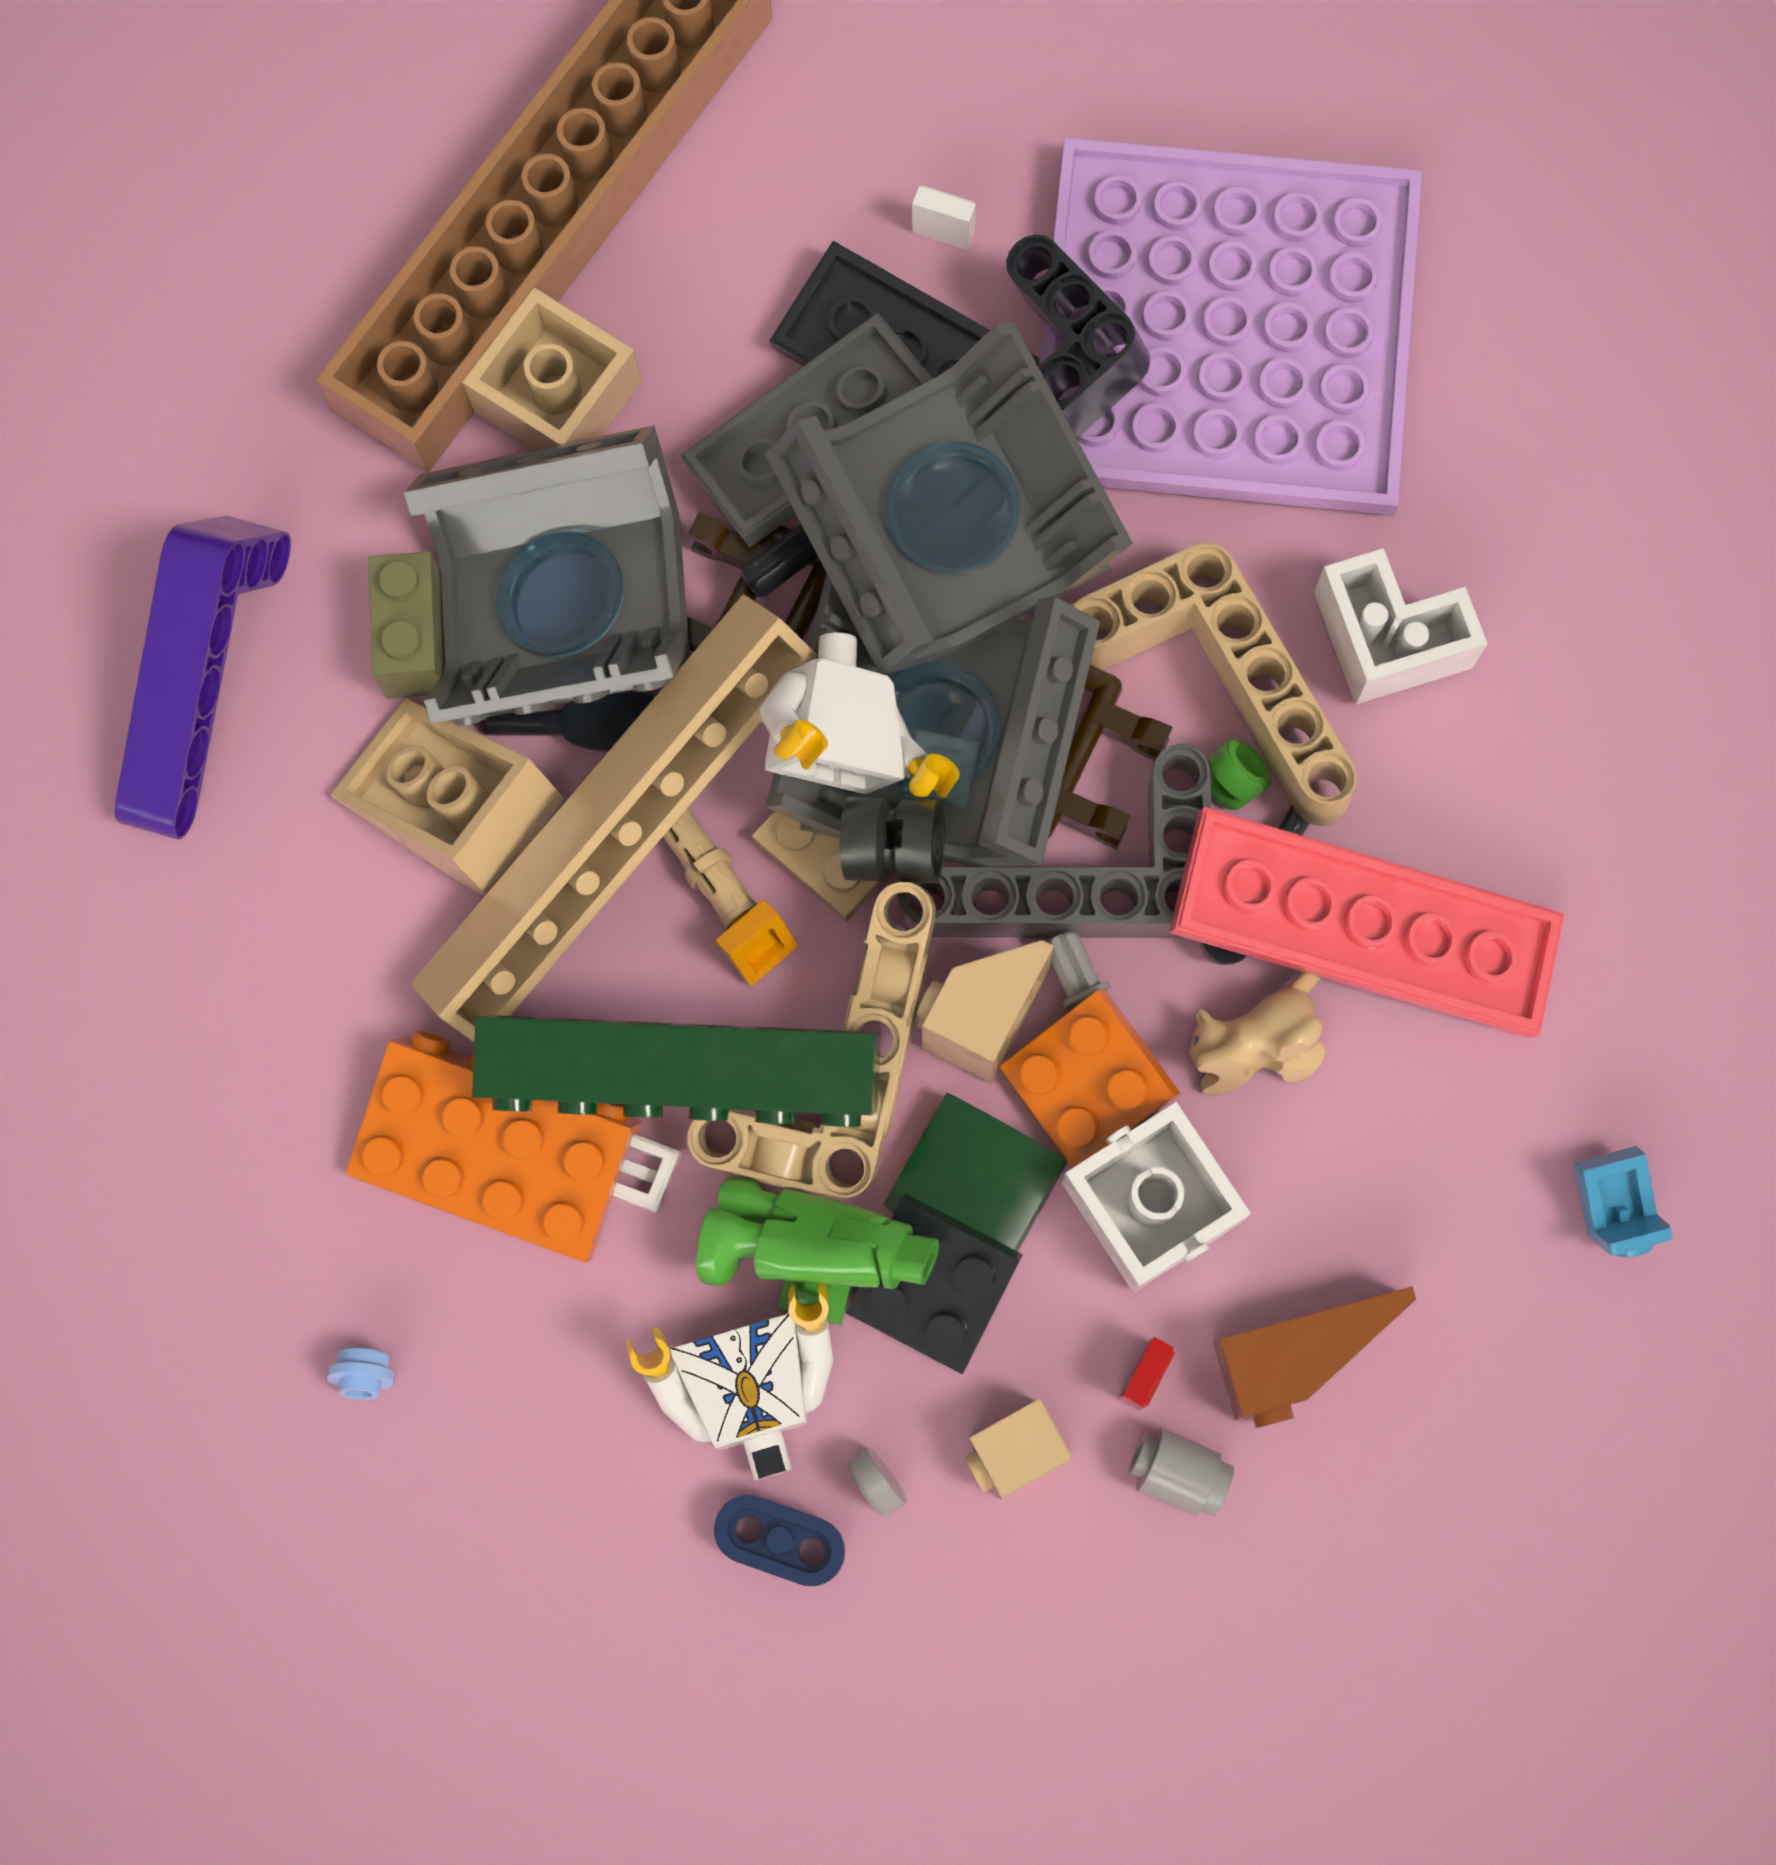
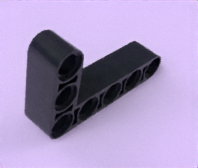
(1086, 337)

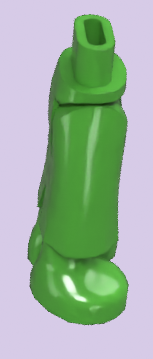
(807, 1240)

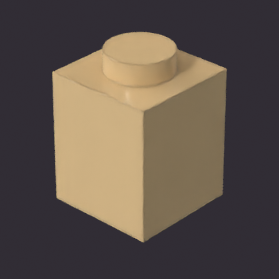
(1016, 1450)

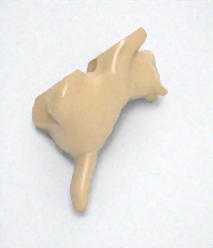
(1274, 1035)

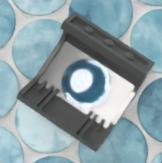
(951, 505)
(555, 576)
(1008, 692)

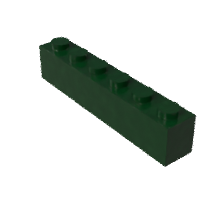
(677, 1067)

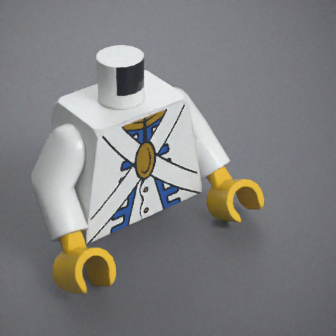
(746, 1382)

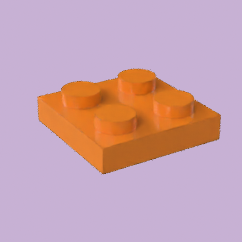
(1089, 1078)

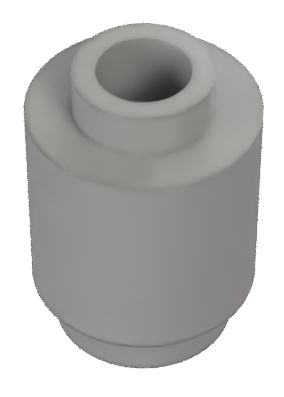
(1181, 1473)

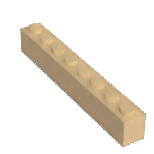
(612, 820)

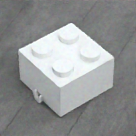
(1155, 1196)

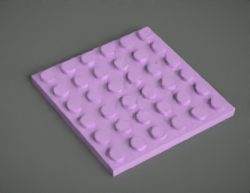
(1266, 317)

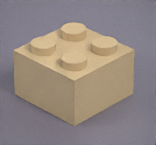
(552, 376)

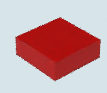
(1147, 1374)

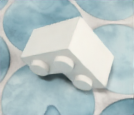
(1389, 643)

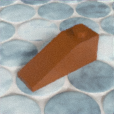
(1294, 1358)

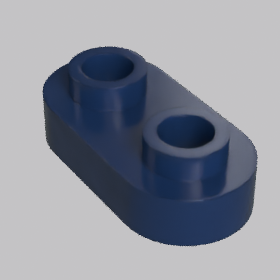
(780, 1541)

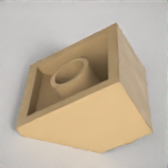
(982, 1008)

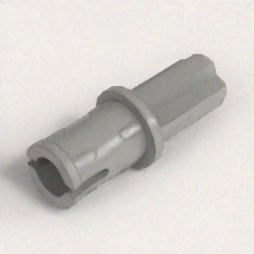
(1074, 969)

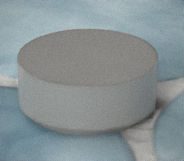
(876, 1482)

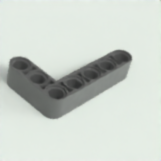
(1081, 885)

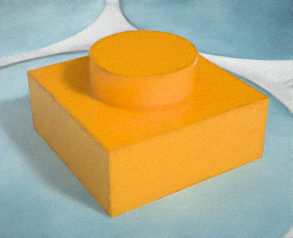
(757, 942)

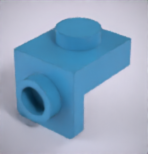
(1620, 1203)

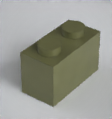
(406, 623)

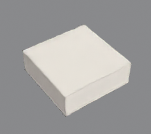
(943, 217)

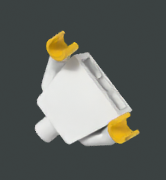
(845, 727)

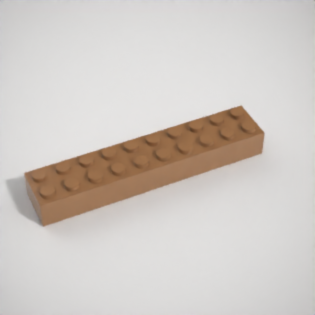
(535, 211)

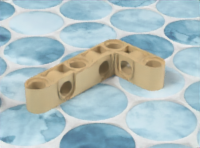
(885, 992)

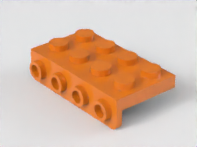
(512, 1171)

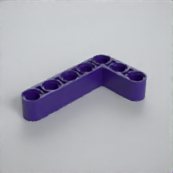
(184, 662)

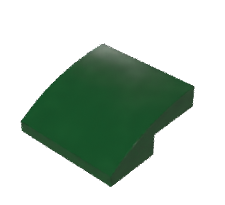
(979, 1172)

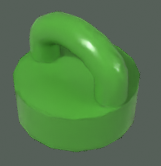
(1237, 774)

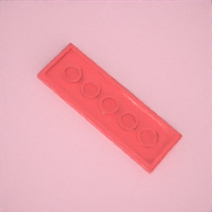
(1367, 923)

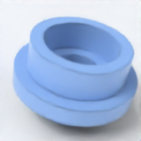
(361, 1373)

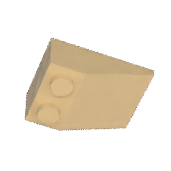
(449, 795)

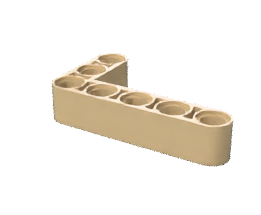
(1235, 662)

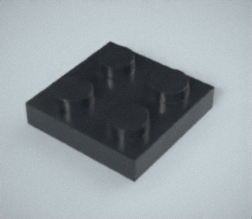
(959, 1297)

